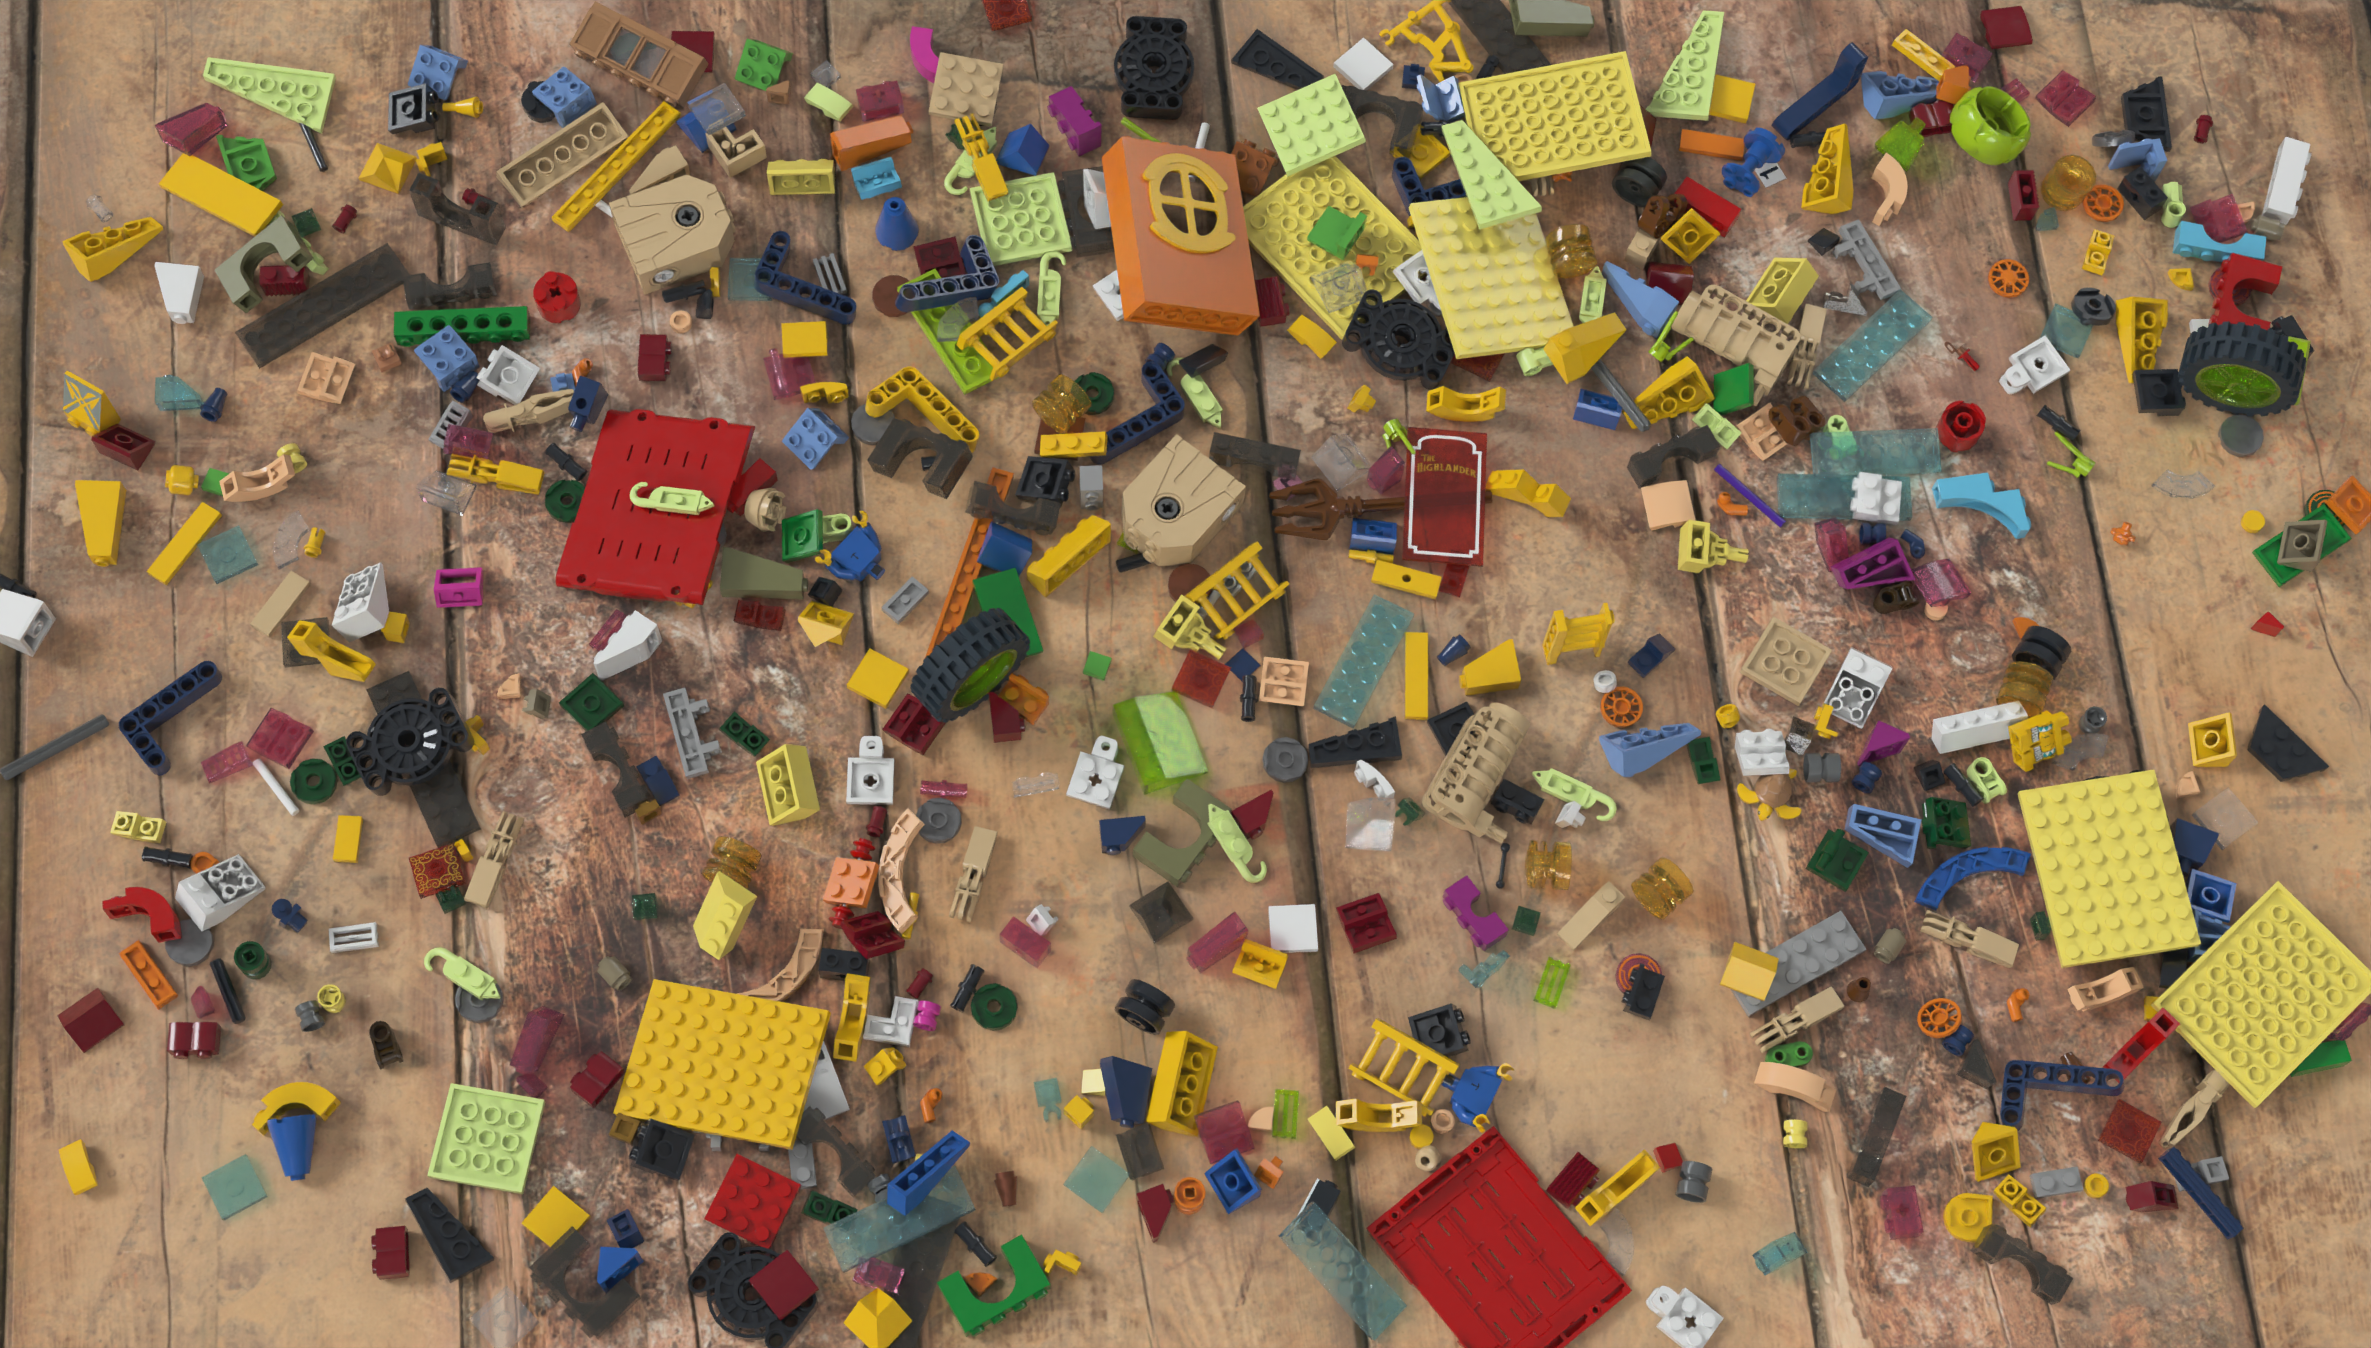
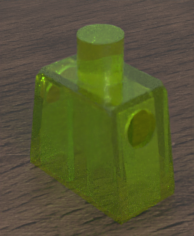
(1902, 142)

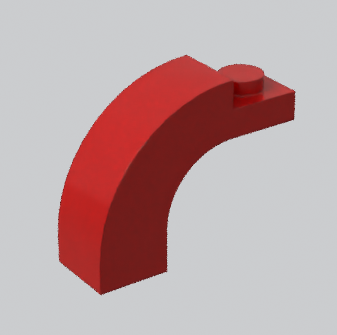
(140, 900)
(2143, 1043)

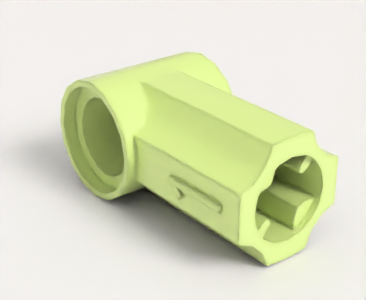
(2173, 204)
(1533, 360)

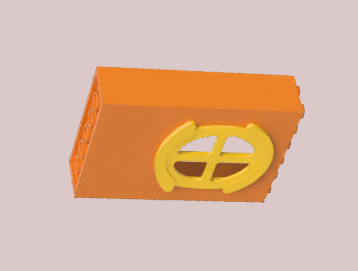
(1174, 274)

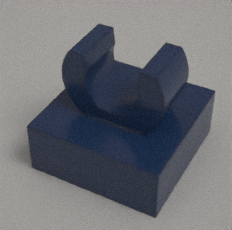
(1410, 75)

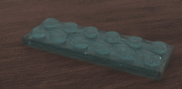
(1872, 345)
(1875, 452)
(1827, 497)
(1363, 661)
(883, 1228)
(1342, 1270)

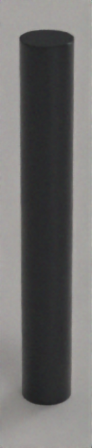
(314, 147)

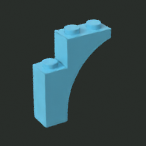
(1978, 493)

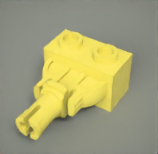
(1703, 548)
(1187, 629)

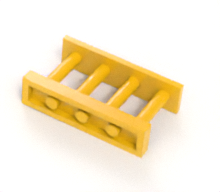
(1002, 314)
(1216, 582)
(1577, 633)
(1403, 1043)

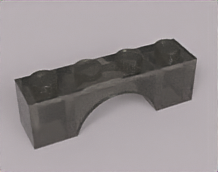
(475, 284)
(1696, 445)
(1233, 450)
(986, 503)
(603, 745)
(1877, 1137)
(854, 1172)
(2047, 1280)

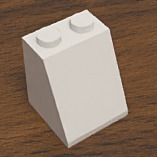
(1096, 198)
(23, 621)

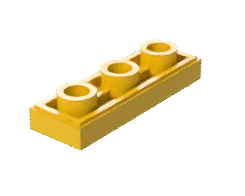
(1393, 575)

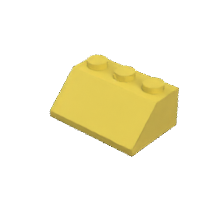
(801, 177)
(1783, 287)
(787, 784)
(723, 915)

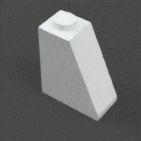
(180, 290)

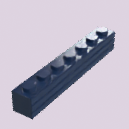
(2201, 1192)

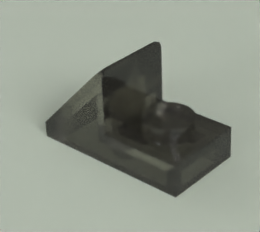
(1850, 303)
(1799, 735)

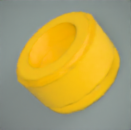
(1728, 715)

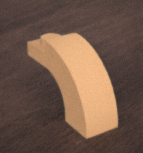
(1894, 183)
(258, 483)
(2105, 990)
(1796, 1083)

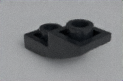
(2172, 966)

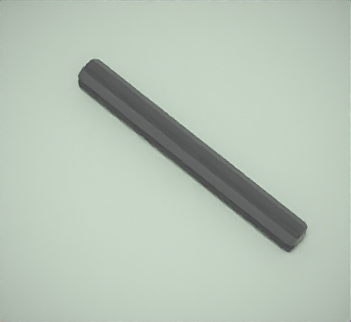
(1621, 396)
(54, 747)

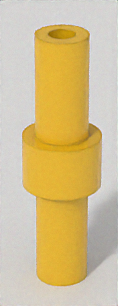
(1370, 556)
(913, 901)

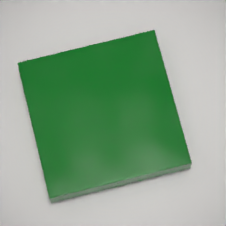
(1734, 389)
(802, 536)

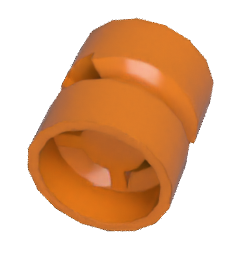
(1189, 1195)

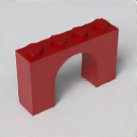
(2238, 273)
(757, 477)

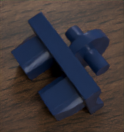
(289, 916)
(899, 1139)

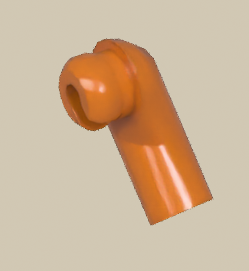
(582, 369)
(1725, 503)
(2014, 1003)
(929, 1102)

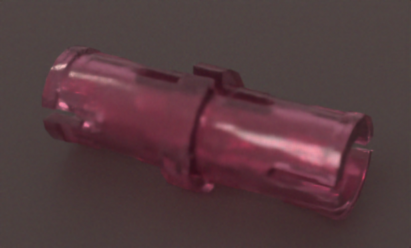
(944, 789)

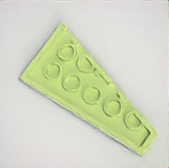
(1691, 78)
(287, 91)
(1489, 185)

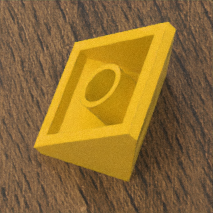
(804, 339)
(2213, 741)
(1749, 971)

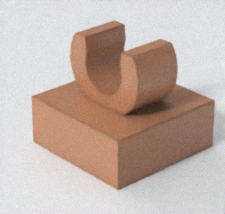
(386, 357)

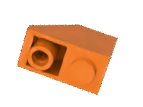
(1953, 84)

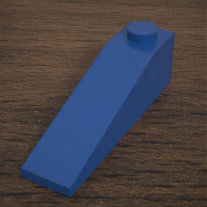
(922, 1176)

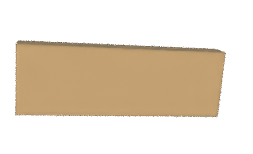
(280, 604)

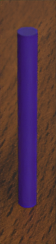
(1748, 494)

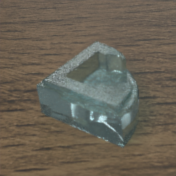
(2047, 220)

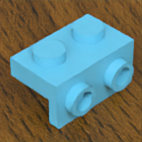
(876, 178)

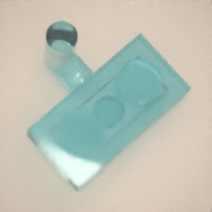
(1484, 970)

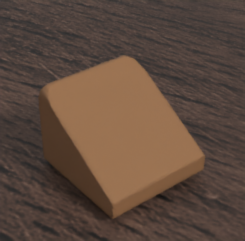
(779, 93)

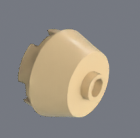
(765, 508)

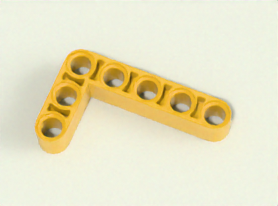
(927, 405)

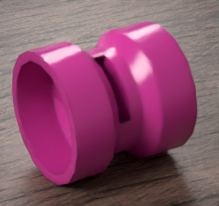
(927, 1015)

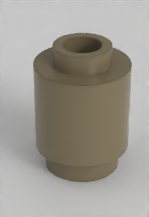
(2267, 227)
(1890, 945)
(614, 973)

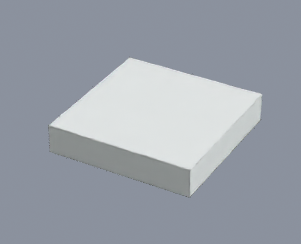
(1363, 65)
(1293, 928)

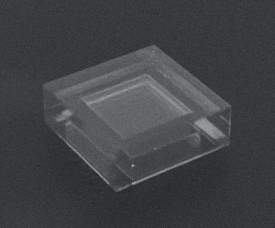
(825, 74)

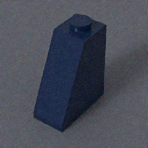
(1126, 1089)

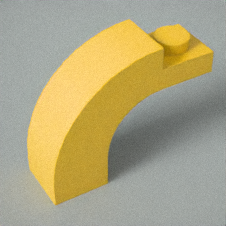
(1465, 407)
(853, 1018)
(295, 1096)
(1371, 1117)

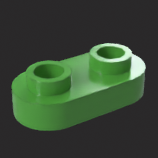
(1790, 1055)

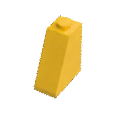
(1492, 671)

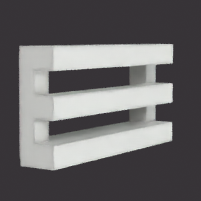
(353, 946)

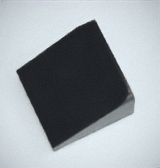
(1824, 241)
(705, 305)
(825, 591)
(1930, 774)

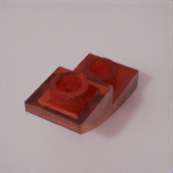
(1454, 579)
(759, 616)

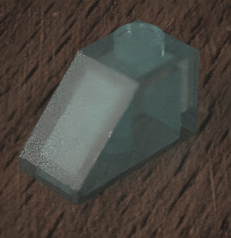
(175, 394)
(1779, 1253)

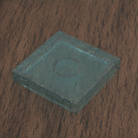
(742, 280)
(2065, 331)
(227, 554)
(1096, 1179)
(234, 1187)

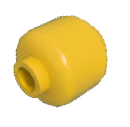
(181, 480)

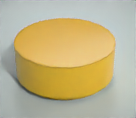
(2252, 521)
(1421, 1136)
(2096, 1185)

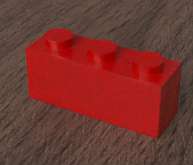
(1709, 205)

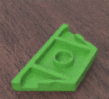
(247, 160)

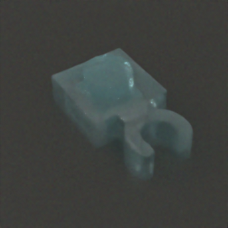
(1048, 1095)

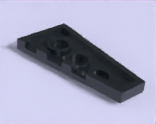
(1275, 62)
(1372, 744)
(449, 1240)

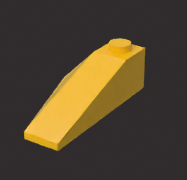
(1831, 182)
(105, 251)
(2139, 331)
(1583, 345)
(1674, 392)

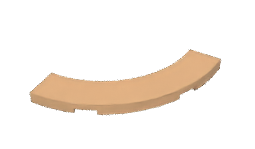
(891, 870)
(796, 971)

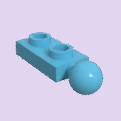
(1000, 294)

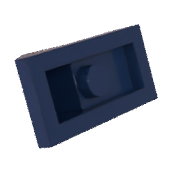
(1651, 655)
(658, 780)
(625, 1230)

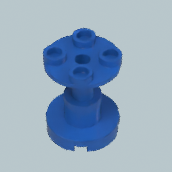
(1761, 149)

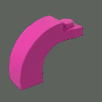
(921, 52)

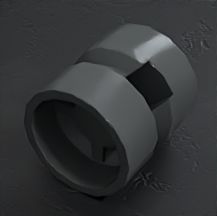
(1823, 767)
(1694, 1181)

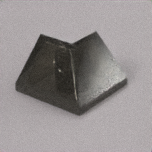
(1161, 912)

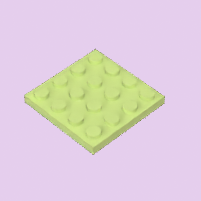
(1311, 125)
(1024, 221)
(486, 1138)

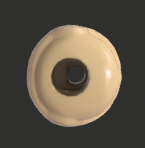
(1428, 1158)

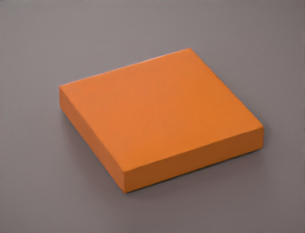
(2351, 504)

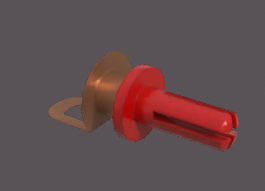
(1963, 353)

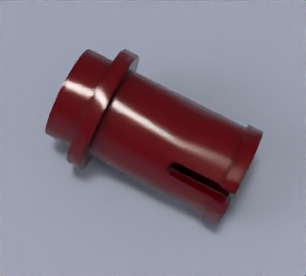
(2203, 123)
(470, 196)
(344, 219)
(876, 823)
(920, 982)

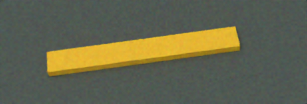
(616, 166)

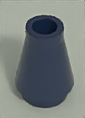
(464, 388)
(213, 406)
(1453, 650)

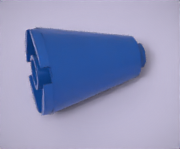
(896, 225)
(294, 1143)

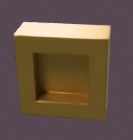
(647, 811)
(624, 1128)

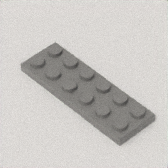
(1807, 958)

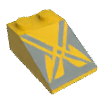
(87, 405)

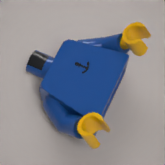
(856, 554)
(1475, 1092)

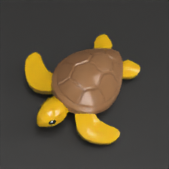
(1771, 792)

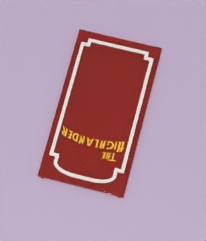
(1445, 497)

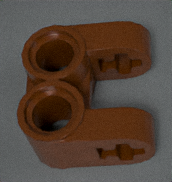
(1659, 221)
(1798, 425)

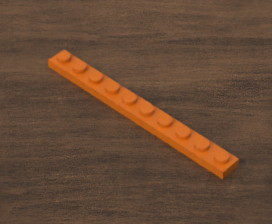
(968, 567)

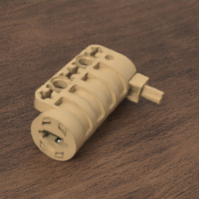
(1737, 336)
(1479, 772)

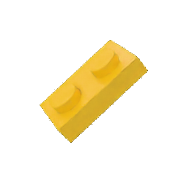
(1260, 963)

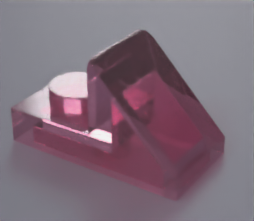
(878, 1274)

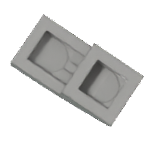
(2211, 1171)

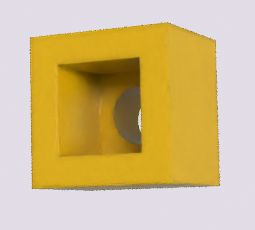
(396, 627)
(1079, 1111)

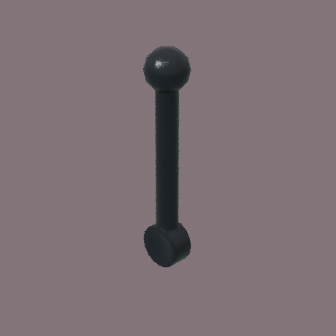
(1504, 848)

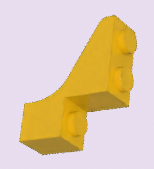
(1522, 487)
(335, 657)
(1617, 1188)

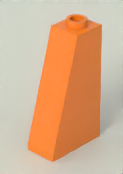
(869, 141)

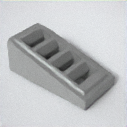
(448, 415)

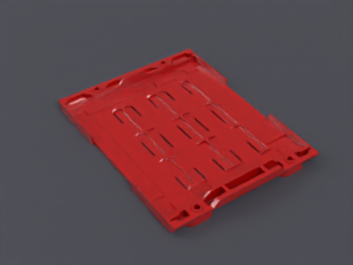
(694, 536)
(1519, 1201)

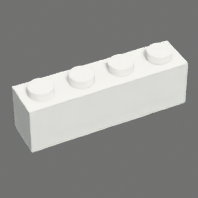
(2286, 180)
(1976, 727)

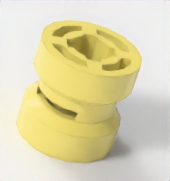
(293, 450)
(327, 996)
(1795, 1133)

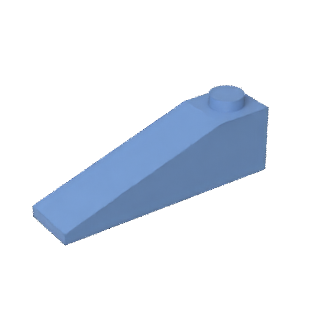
(1892, 96)
(1647, 305)
(1639, 751)

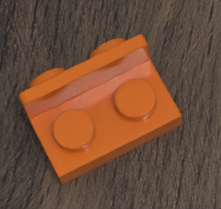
(1025, 698)

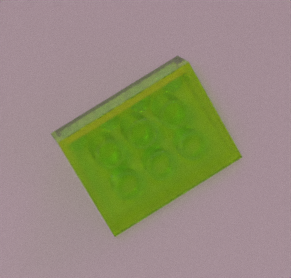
(1159, 740)

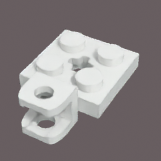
(1419, 290)
(1107, 291)
(2024, 371)
(870, 764)
(1101, 764)
(1673, 1314)

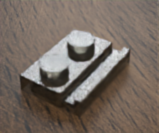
(1140, 1151)

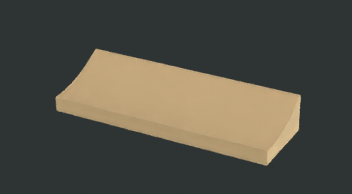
(562, 155)

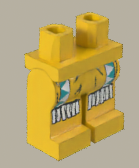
(2038, 738)

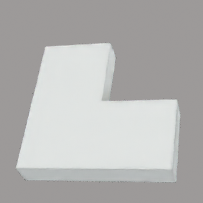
(897, 1029)

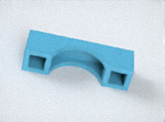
(2192, 241)

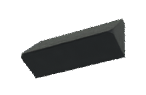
(1203, 360)

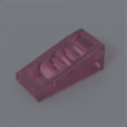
(237, 765)

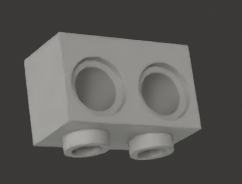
(1091, 487)

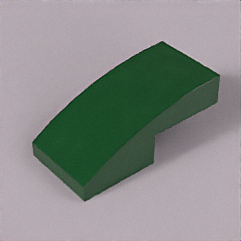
(1703, 760)

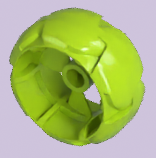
(1990, 125)

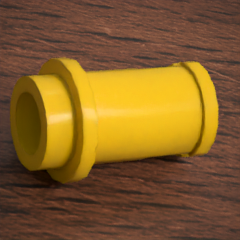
(314, 543)

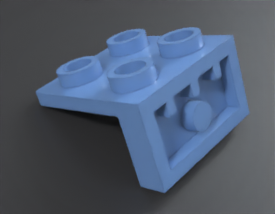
(436, 69)
(565, 96)
(1441, 100)
(2146, 152)
(447, 357)
(813, 437)

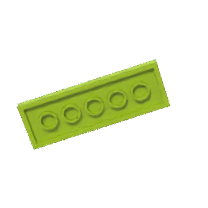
(965, 366)

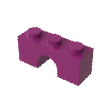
(1483, 930)

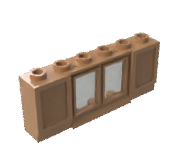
(638, 55)

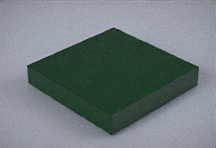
(591, 703)

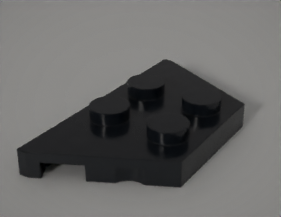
(2146, 112)
(2282, 749)

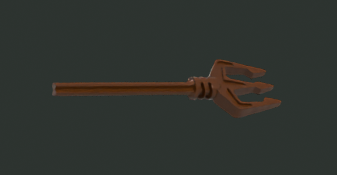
(1329, 508)

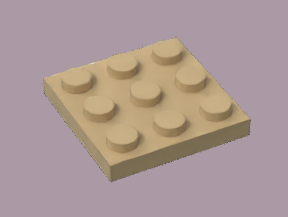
(965, 87)
(1785, 661)

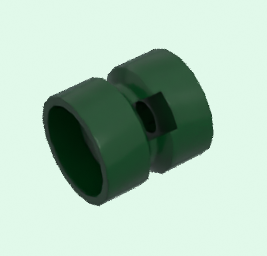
(254, 965)

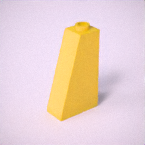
(101, 516)

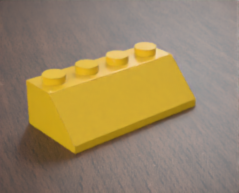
(1069, 554)
(1181, 1082)

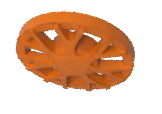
(2103, 203)
(2008, 278)
(1621, 707)
(1939, 1018)

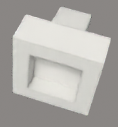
(1570, 816)
(1041, 920)

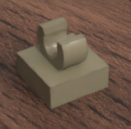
(537, 704)

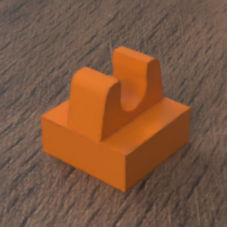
(1367, 260)
(1270, 1172)

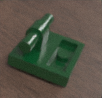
(1945, 823)
(1837, 860)

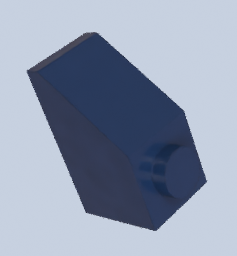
(1119, 833)

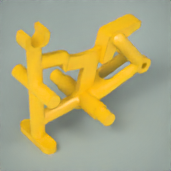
(1451, 31)

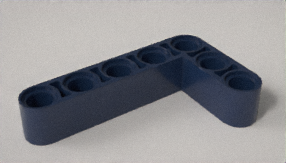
(1823, 95)
(1418, 194)
(797, 286)
(947, 291)
(1143, 420)
(165, 712)
(2051, 1082)

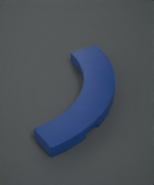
(1967, 864)

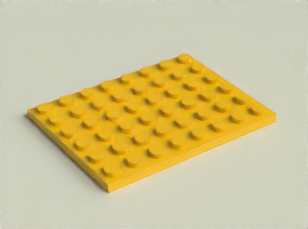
(723, 1063)

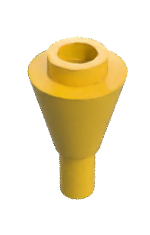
(471, 107)

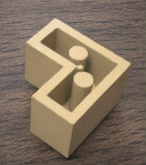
(738, 153)

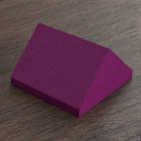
(1883, 743)

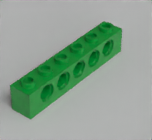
(429, 320)

